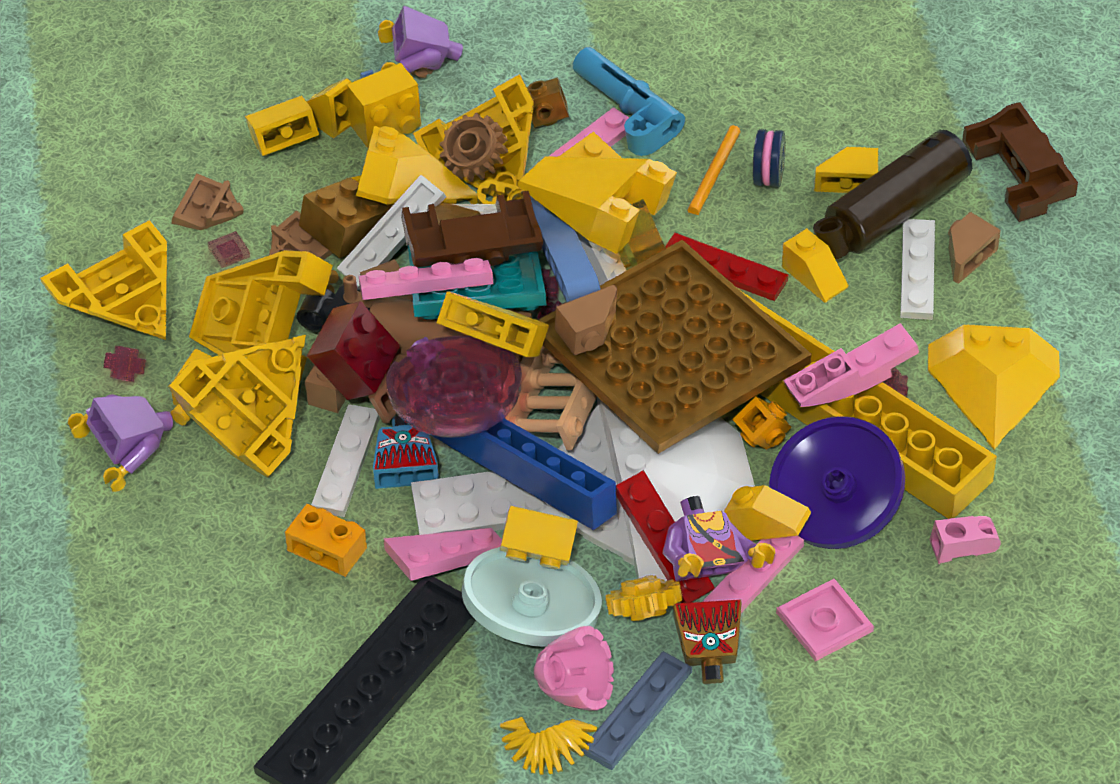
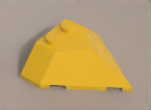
(513, 112)
(395, 164)
(123, 287)
(994, 374)
(246, 400)

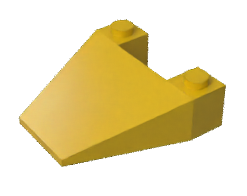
(597, 193)
(257, 301)

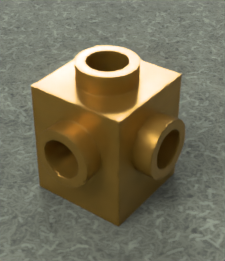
(549, 102)

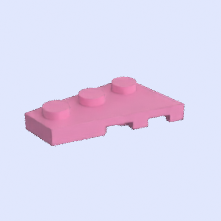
(439, 552)

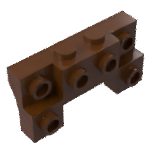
(1029, 157)
(478, 236)

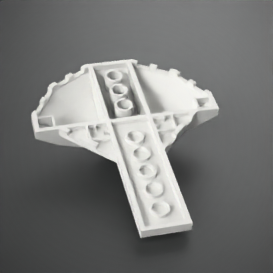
(703, 464)

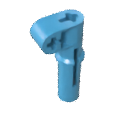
(652, 118)

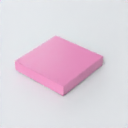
(824, 619)

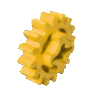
(643, 598)

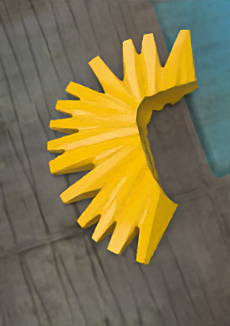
(546, 746)

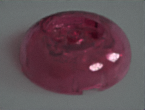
(457, 391)

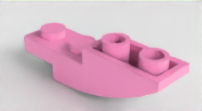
(851, 373)

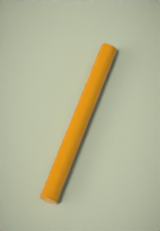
(714, 170)

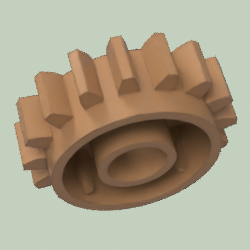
(488, 143)

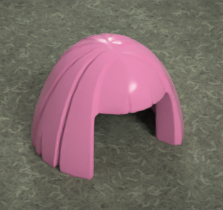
(576, 669)

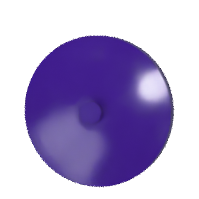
(844, 476)

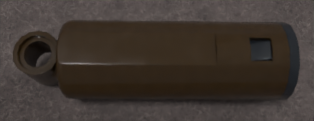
(894, 194)

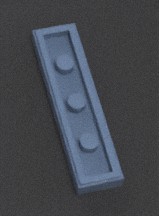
(637, 710)

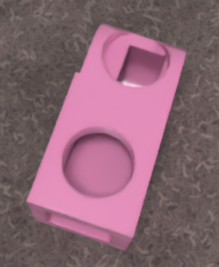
(963, 537)

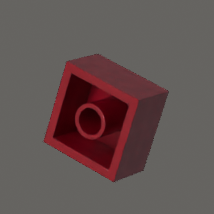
(353, 350)

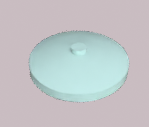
(529, 600)

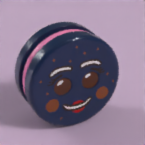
(769, 158)

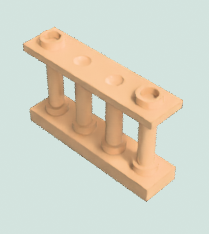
(576, 406)

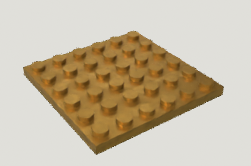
(680, 348)

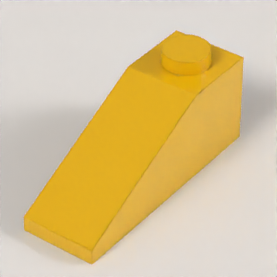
(493, 324)

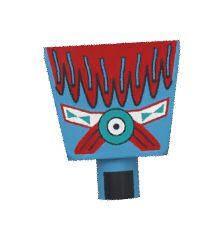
(403, 456)

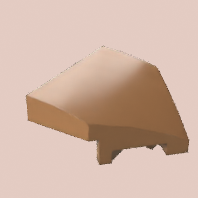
(206, 204)
(293, 238)

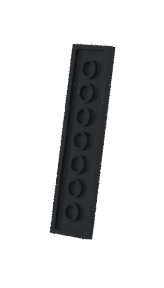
(369, 687)

